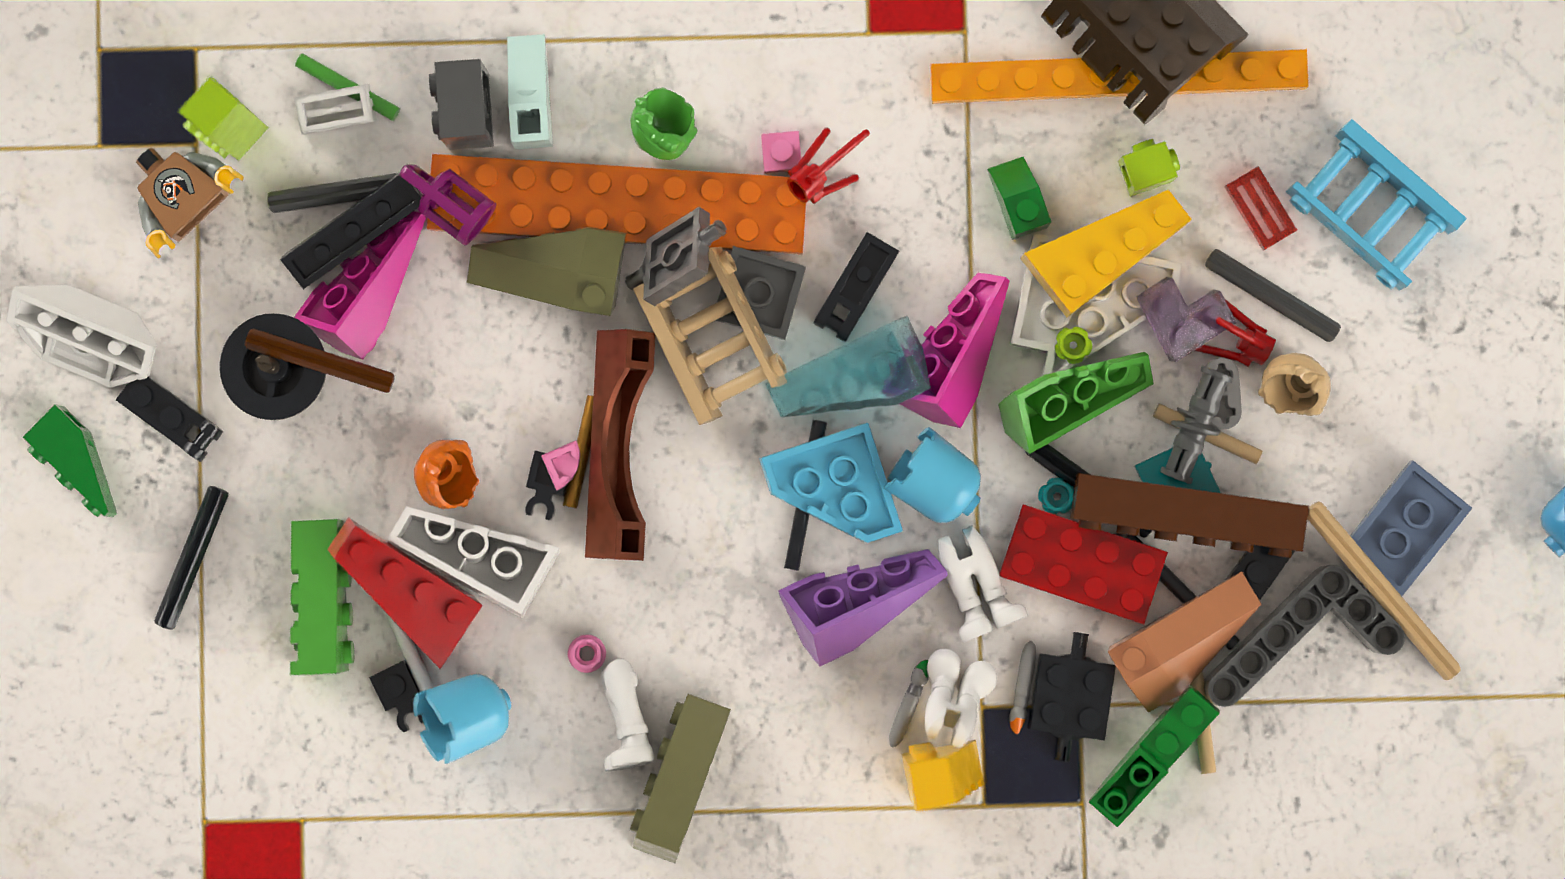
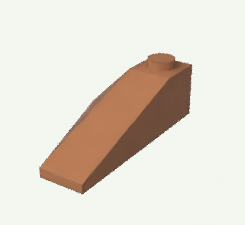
(1175, 648)

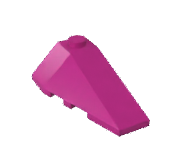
(358, 302)
(960, 351)

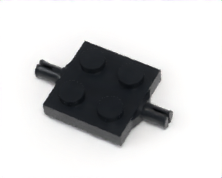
(1071, 696)

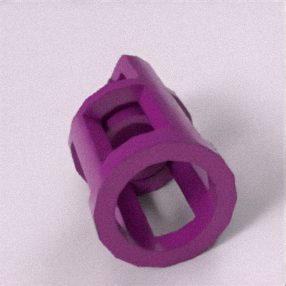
(439, 193)

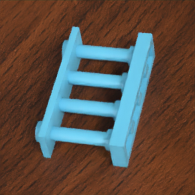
(1411, 192)

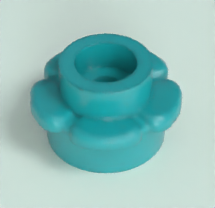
(1046, 494)

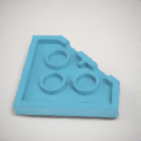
(836, 482)

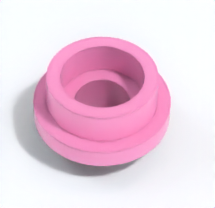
(576, 659)

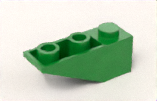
(72, 452)

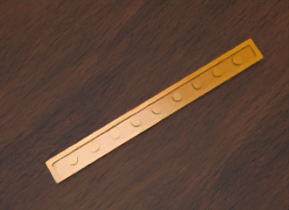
(1076, 80)

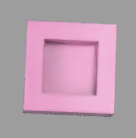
(780, 151)

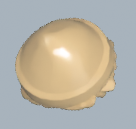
(1295, 385)

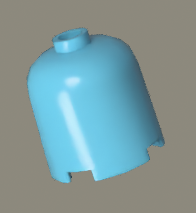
(936, 479)
(462, 716)

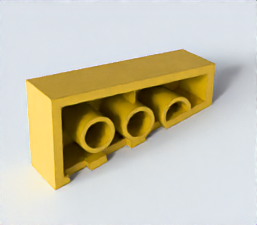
(1096, 255)
(941, 774)

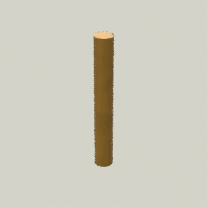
(574, 487)

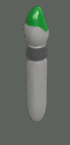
(918, 679)

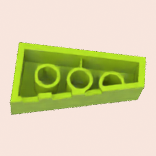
(221, 120)

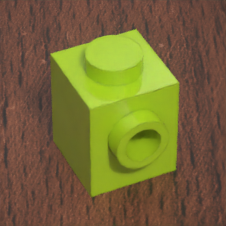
(1149, 166)

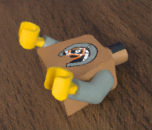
(179, 194)

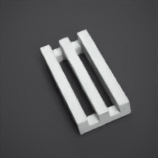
(365, 103)

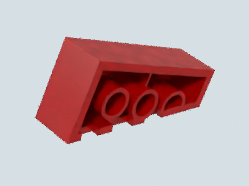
(413, 595)

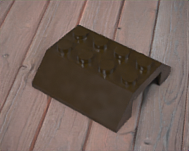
(1152, 39)

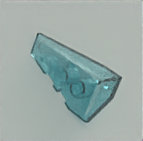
(865, 373)

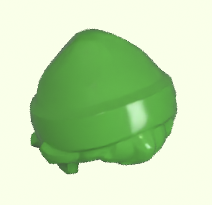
(663, 124)

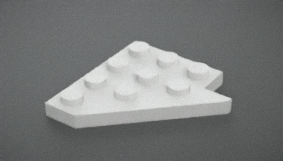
(1103, 317)

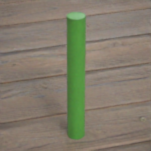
(338, 82)

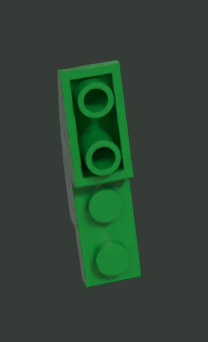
(1153, 755)

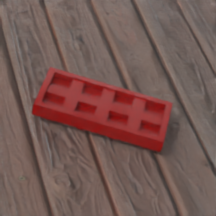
(1083, 564)

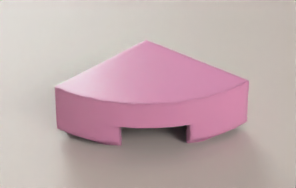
(562, 464)

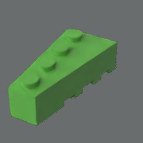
(319, 601)

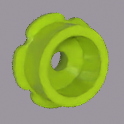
(1076, 335)

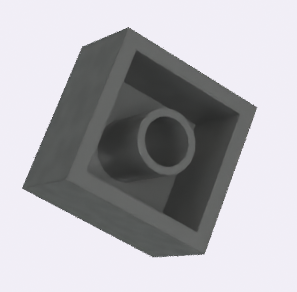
(462, 103)

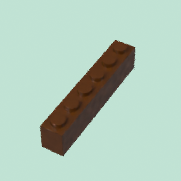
(1190, 513)

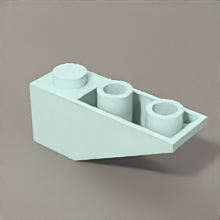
(528, 92)

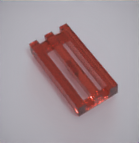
(1274, 202)

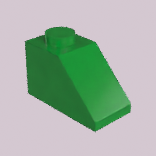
(1019, 198)

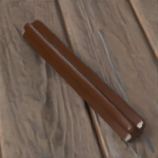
(319, 360)

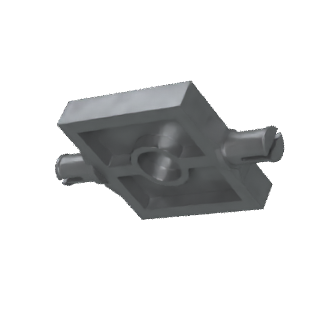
(676, 256)

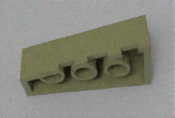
(680, 777)

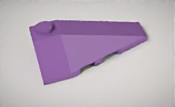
(846, 609)

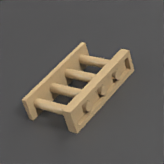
(689, 367)

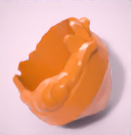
(446, 474)

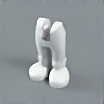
(984, 568)
(975, 684)
(620, 690)

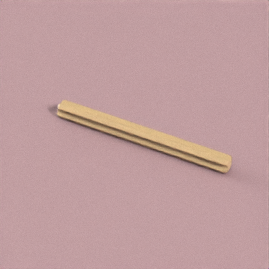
(1382, 591)

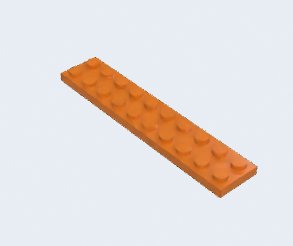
(633, 200)

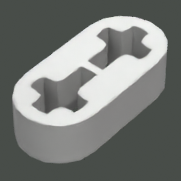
(1231, 393)

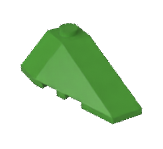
(1071, 398)

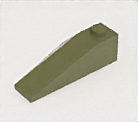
(560, 269)

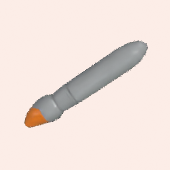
(1023, 687)

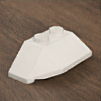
(82, 333)

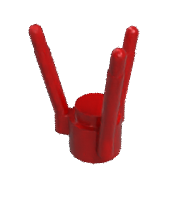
(808, 181)
(1252, 341)

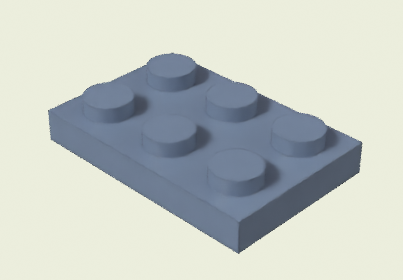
(1409, 525)

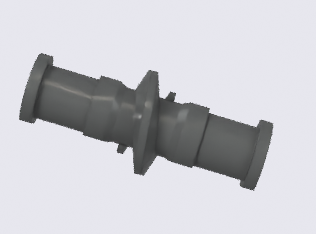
(1197, 424)

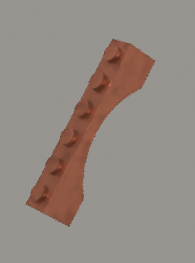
(621, 372)

